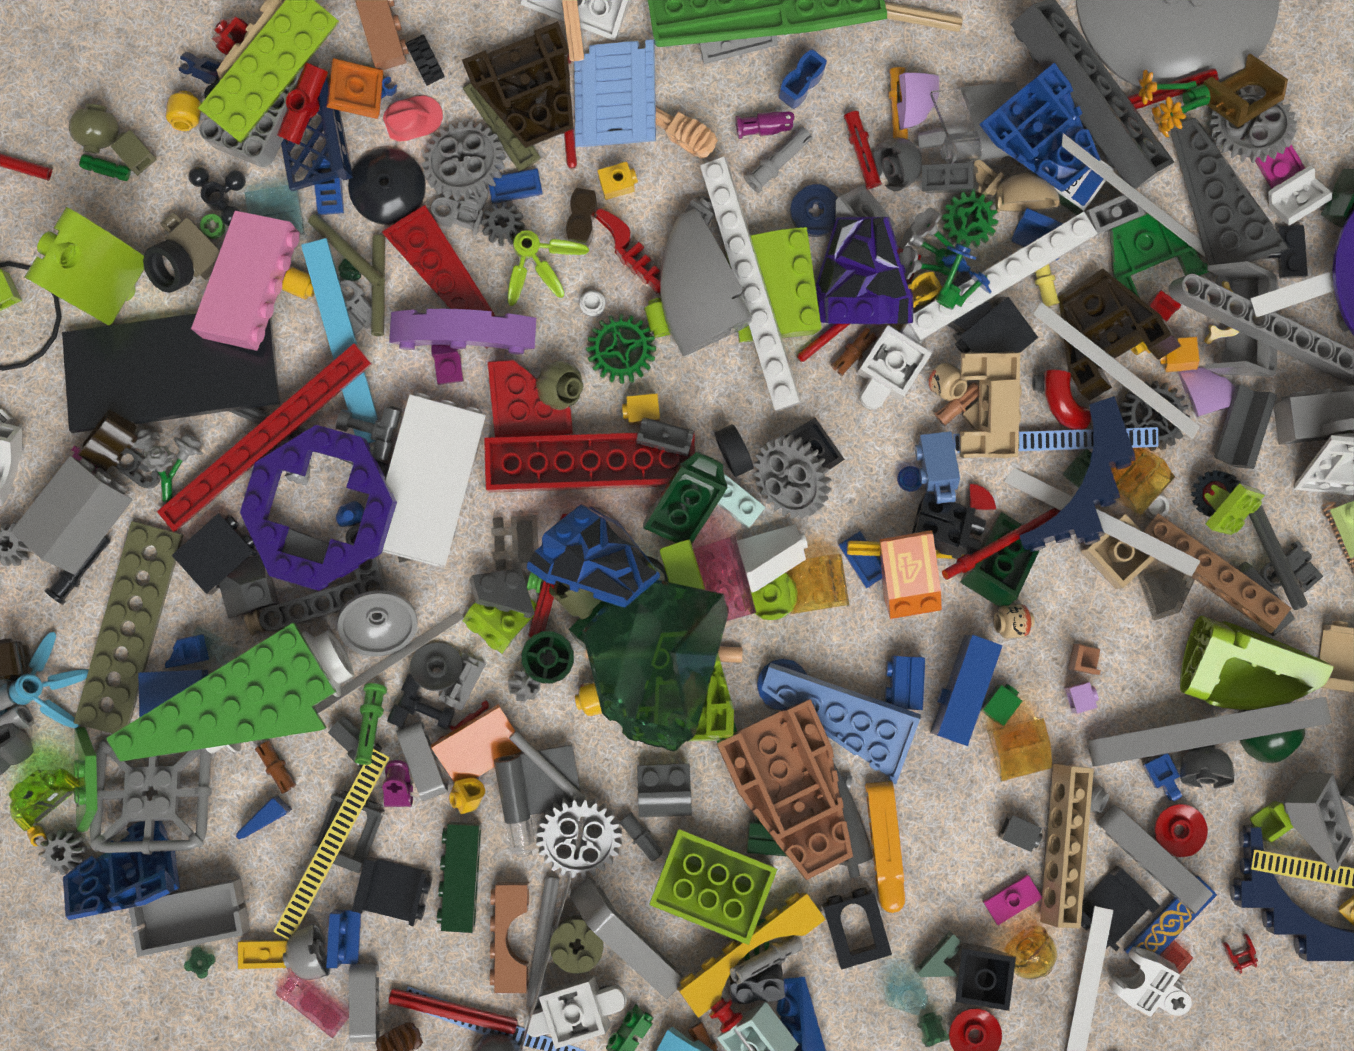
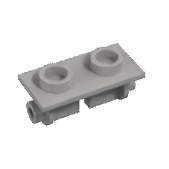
(459, 693)

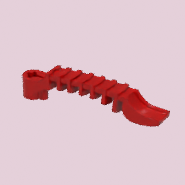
(621, 236)

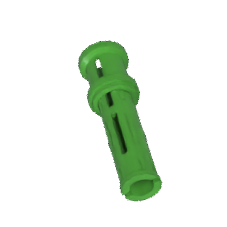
(372, 711)

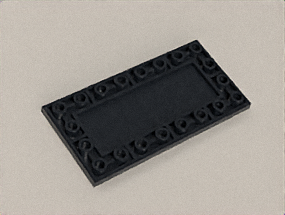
(162, 373)

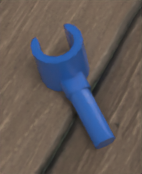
(385, 91)

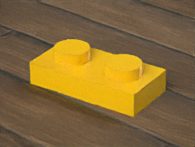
(261, 954)

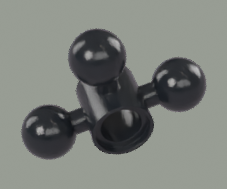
(234, 181)

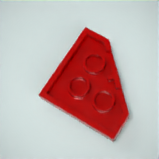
(517, 405)

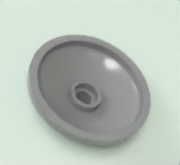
(381, 632)

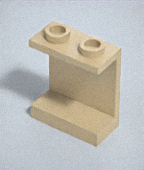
(1338, 650)

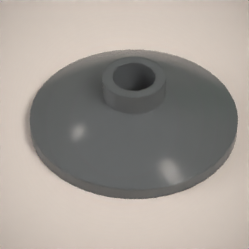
(436, 656)

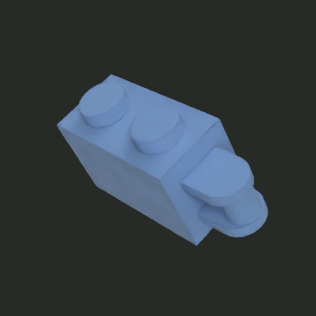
(939, 465)

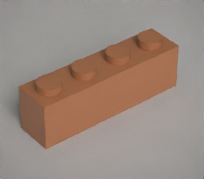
(382, 33)

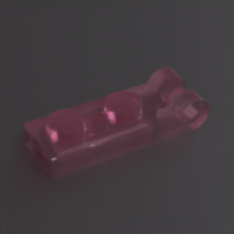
(313, 1005)

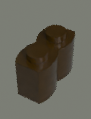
(583, 209)
(108, 440)
(13, 660)

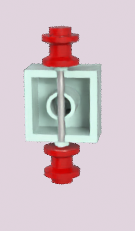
(753, 1030)

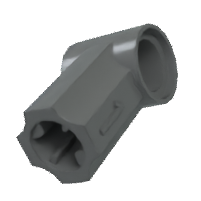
(347, 736)

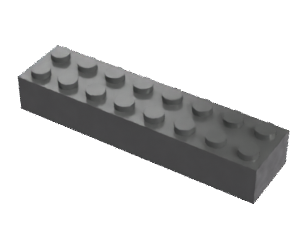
(1105, 108)

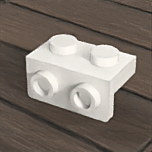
(1298, 196)

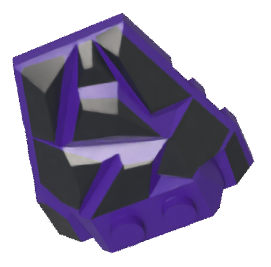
(863, 275)

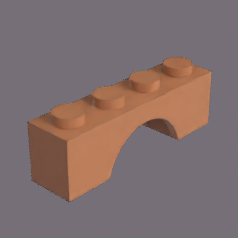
(510, 971)

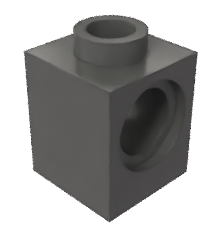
(1020, 833)

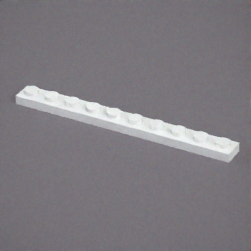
(754, 291)

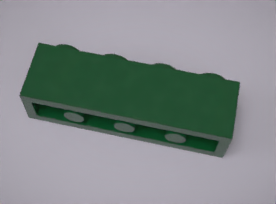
(460, 877)

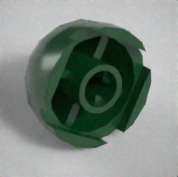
(547, 657)

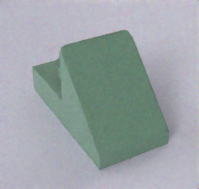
(933, 964)

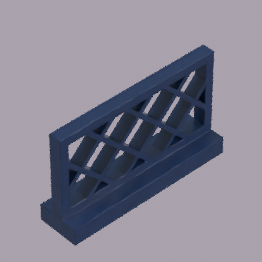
(335, 147)

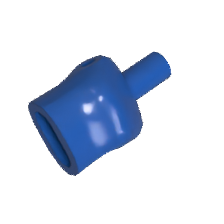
(350, 514)

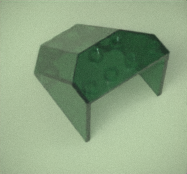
(656, 661)

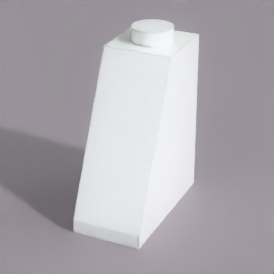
(771, 555)

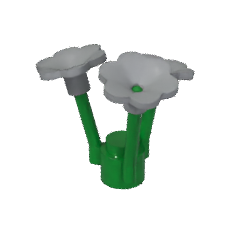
(923, 224)

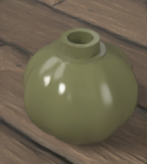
(93, 128)
(561, 381)

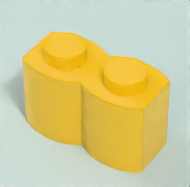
(924, 288)

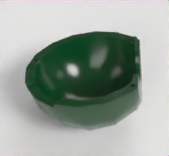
(1273, 747)

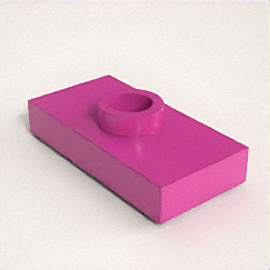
(1012, 899)

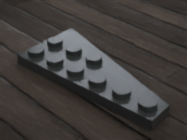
(1225, 211)

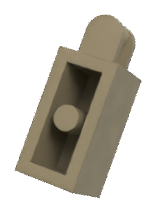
(195, 242)

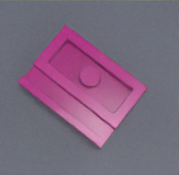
(1280, 168)

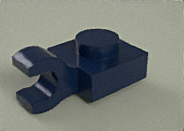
(203, 69)

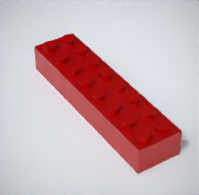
(576, 463)

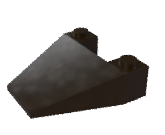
(1114, 322)

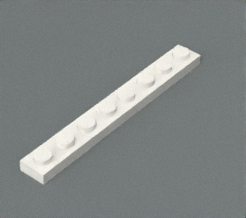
(1007, 273)

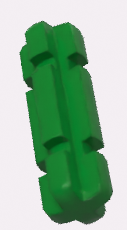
(104, 167)

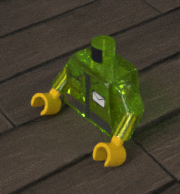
(38, 797)

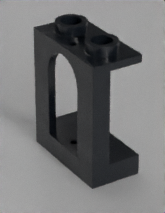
(833, 910)

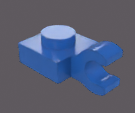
(1163, 773)

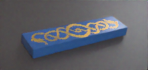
(1167, 925)

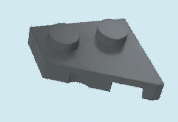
(503, 590)

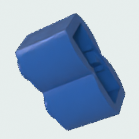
(799, 81)

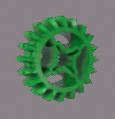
(610, 353)

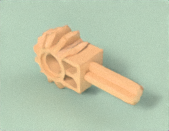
(687, 133)

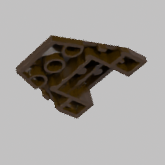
(527, 84)

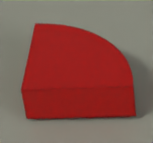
(980, 498)

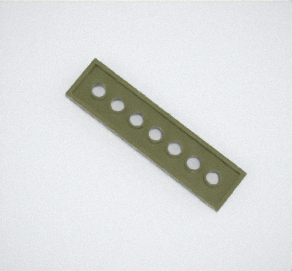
(111, 633)

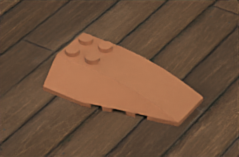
(791, 786)

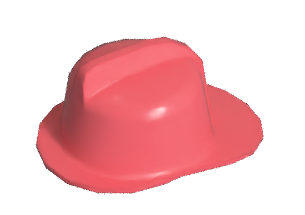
(412, 118)

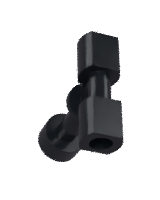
(411, 702)

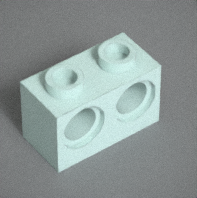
(740, 504)

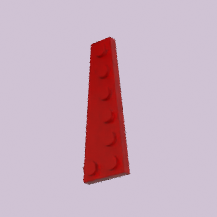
(434, 259)

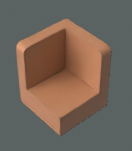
(1084, 659)

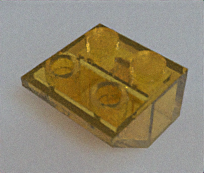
(1142, 480)
(1021, 748)

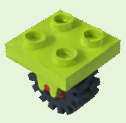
(1225, 501)

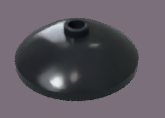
(396, 199)

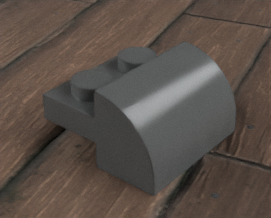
(664, 790)

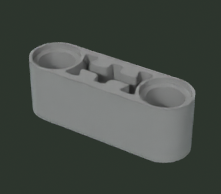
(422, 761)
(363, 1003)

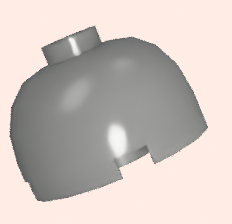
(306, 953)

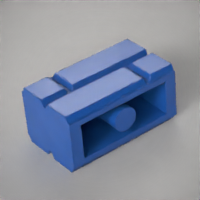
(906, 682)

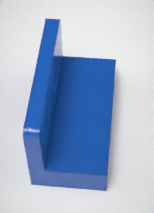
(1032, 227)

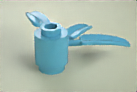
(34, 686)

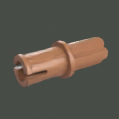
(958, 405)

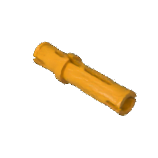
(894, 81)

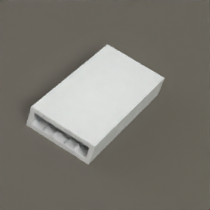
(430, 477)

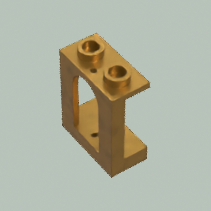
(1236, 109)

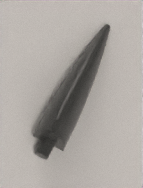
(857, 834)

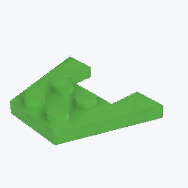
(86, 771)

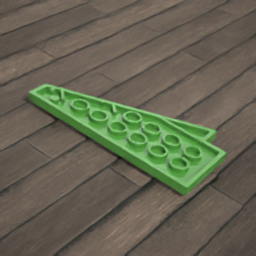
(246, 700)

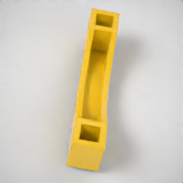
(706, 986)

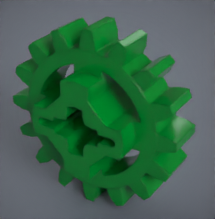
(978, 223)

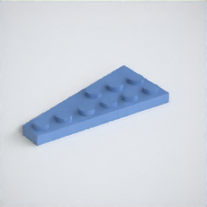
(853, 720)

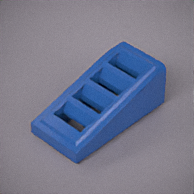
(337, 186)
(271, 811)

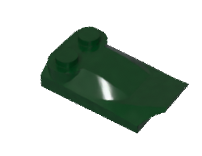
(687, 499)

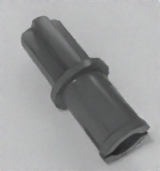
(641, 837)

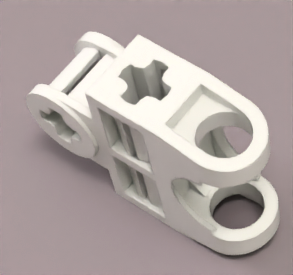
(1153, 985)

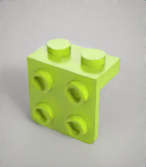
(495, 626)

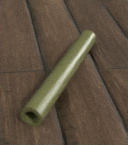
(346, 250)
(378, 294)

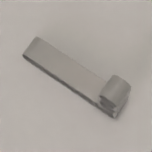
(259, 137)
(625, 939)

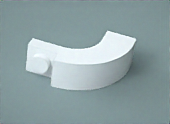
(9, 457)

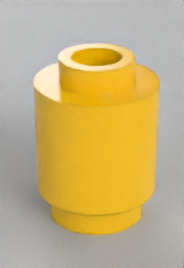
(298, 283)

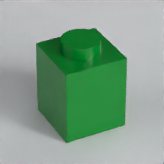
(1001, 704)

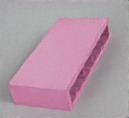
(246, 280)

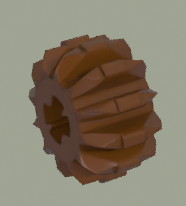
(402, 1038)

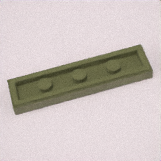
(519, 155)

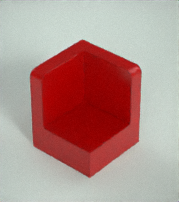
(1164, 305)

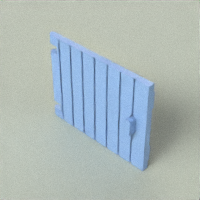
(615, 93)

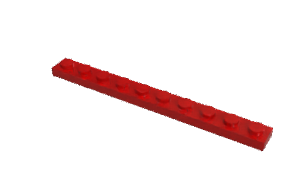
(264, 437)

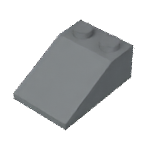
(1320, 816)

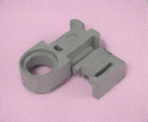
(467, 213)
(360, 308)

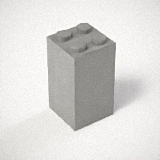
(72, 514)

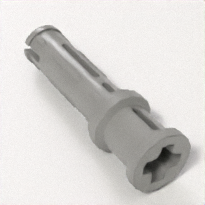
(770, 166)

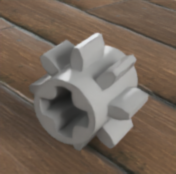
(523, 686)

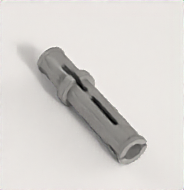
(774, 955)

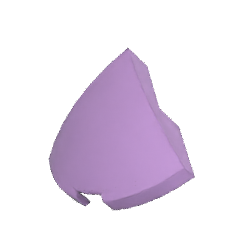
(916, 97)
(1206, 390)

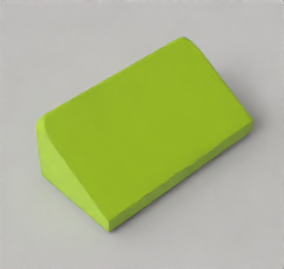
(682, 565)

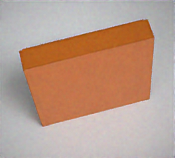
(355, 88)

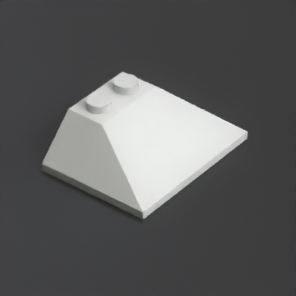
(1331, 468)

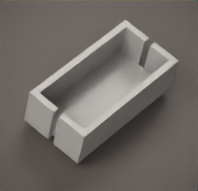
(190, 917)

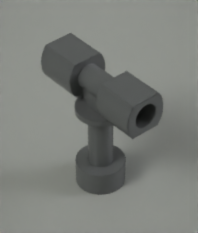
(380, 431)

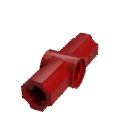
(307, 90)

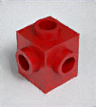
(233, 26)

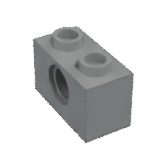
(1114, 214)

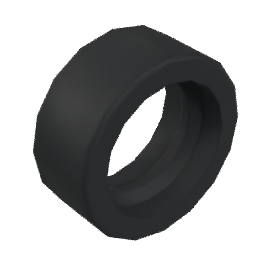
(179, 260)
(734, 450)

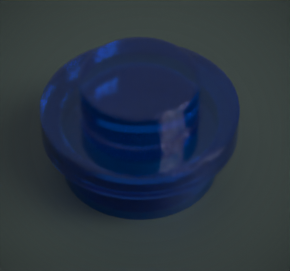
(909, 479)

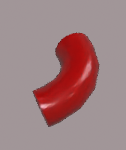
(1061, 402)

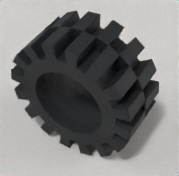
(425, 59)

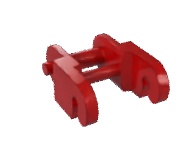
(1250, 950)

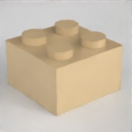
(1116, 559)

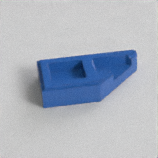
(188, 651)

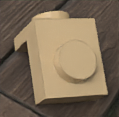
(987, 179)

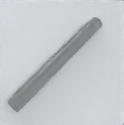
(545, 766)

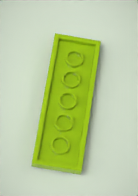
(268, 66)

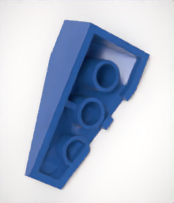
(799, 1015)

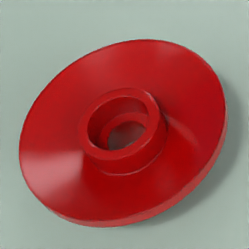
(1193, 834)
(975, 1018)

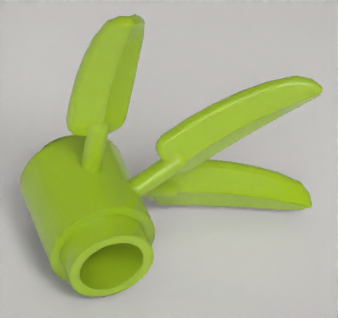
(543, 268)

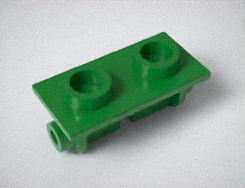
(634, 1023)

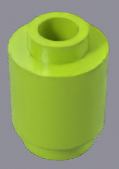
(656, 318)

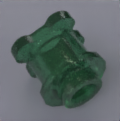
(932, 1029)

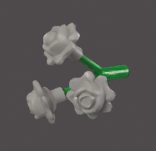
(160, 457)

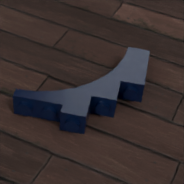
(1079, 516)
(1282, 916)

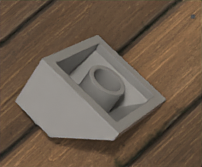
(860, 204)

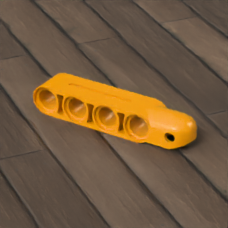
(886, 843)

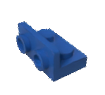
(343, 938)

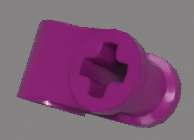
(397, 785)

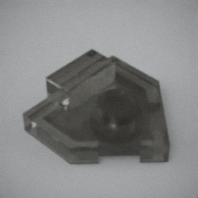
(1164, 589)

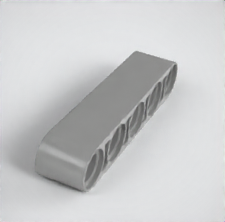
(1154, 859)

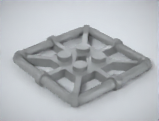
(161, 808)

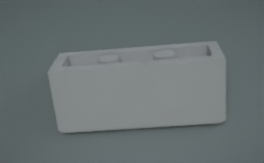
(725, 49)

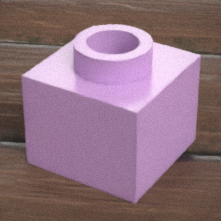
(1081, 697)

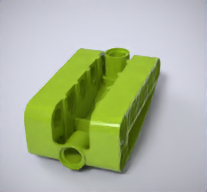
(86, 267)

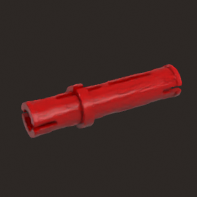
(854, 121)

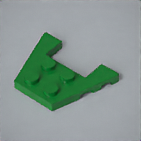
(1148, 243)

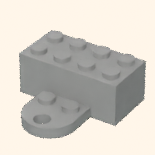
(1314, 415)

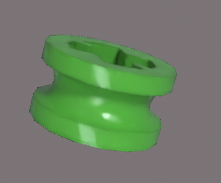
(203, 226)
(534, 582)

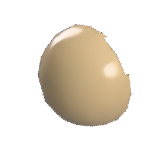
(1024, 192)

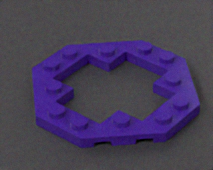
(295, 458)

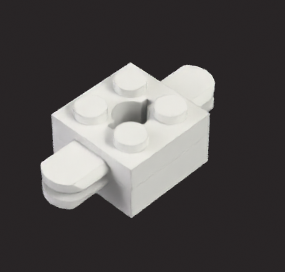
(892, 366)
(576, 1011)

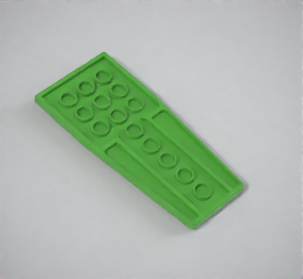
(723, 20)

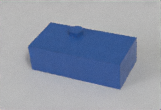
(966, 689)

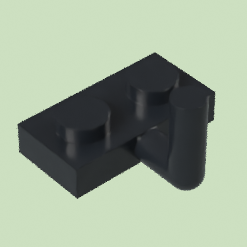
(1293, 261)

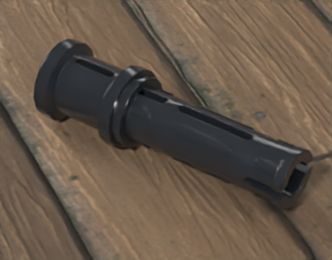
(67, 581)

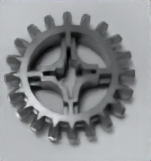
(1168, 435)

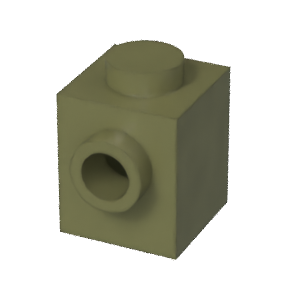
(133, 152)

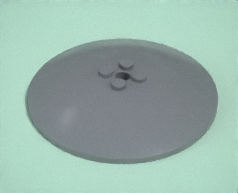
(1176, 35)

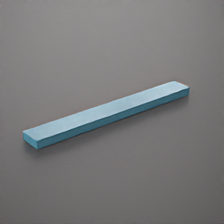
(338, 326)

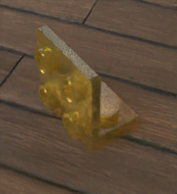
(820, 583)

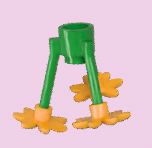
(1193, 98)

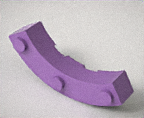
(462, 328)

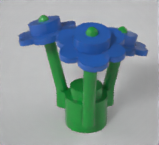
(949, 293)

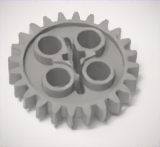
(1266, 137)
(463, 161)
(792, 476)
(603, 840)

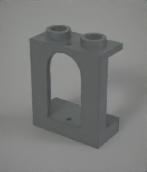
(374, 818)

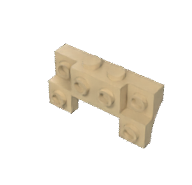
(998, 404)

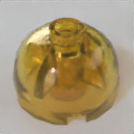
(1033, 952)

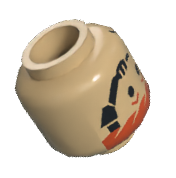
(946, 382)
(1013, 621)

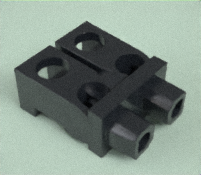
(950, 526)

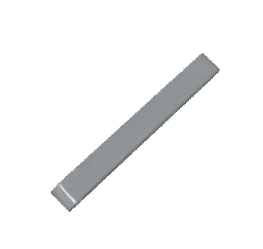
(1263, 326)
(1209, 731)

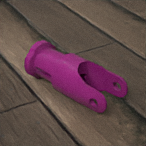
(764, 124)

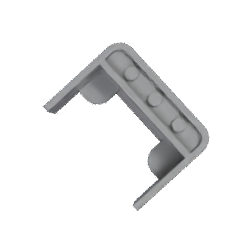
(1243, 353)

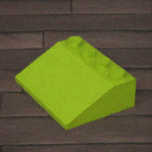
(789, 280)
(713, 886)

